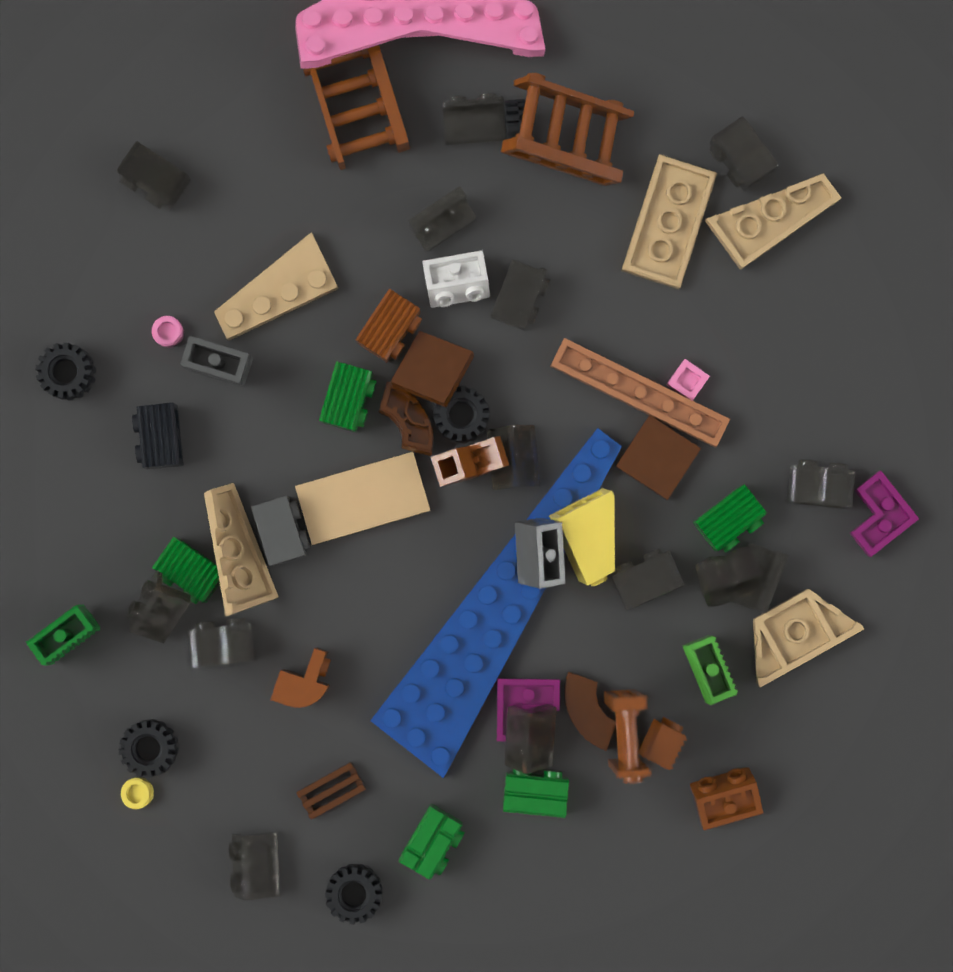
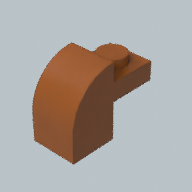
(469, 461)
(300, 690)

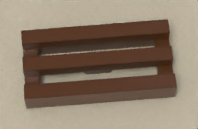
(307, 803)

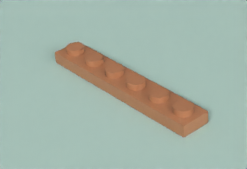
(640, 392)

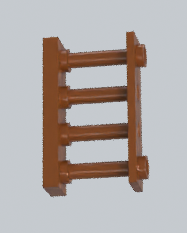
(384, 106)
(549, 153)
(626, 708)

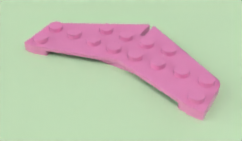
(348, 26)

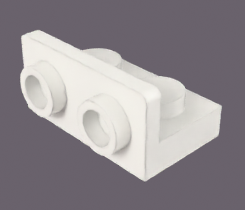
(456, 279)

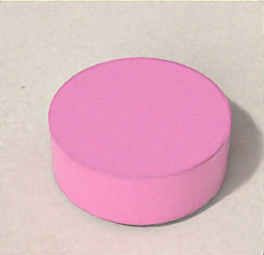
(167, 331)

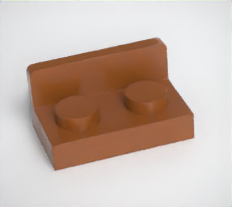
(726, 798)

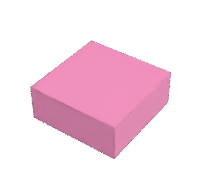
(688, 380)

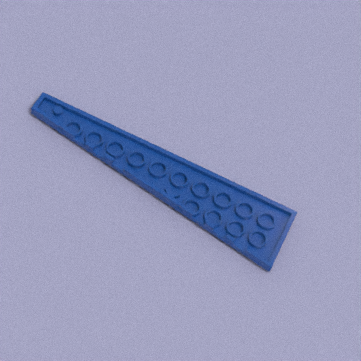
(457, 670)

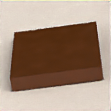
(432, 368)
(658, 457)

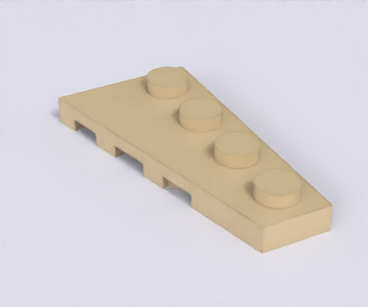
(764, 223)
(281, 288)
(238, 558)

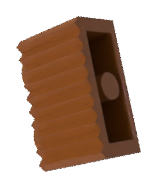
(389, 326)
(663, 742)

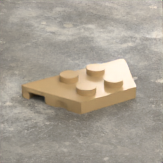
(796, 633)

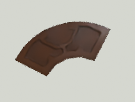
(410, 418)
(585, 711)

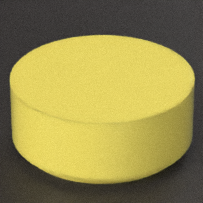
(137, 793)

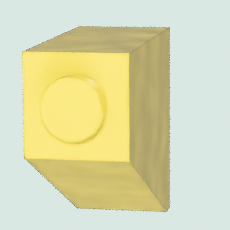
(590, 536)

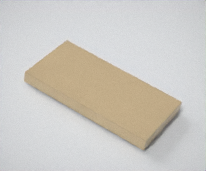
(669, 221)
(362, 498)

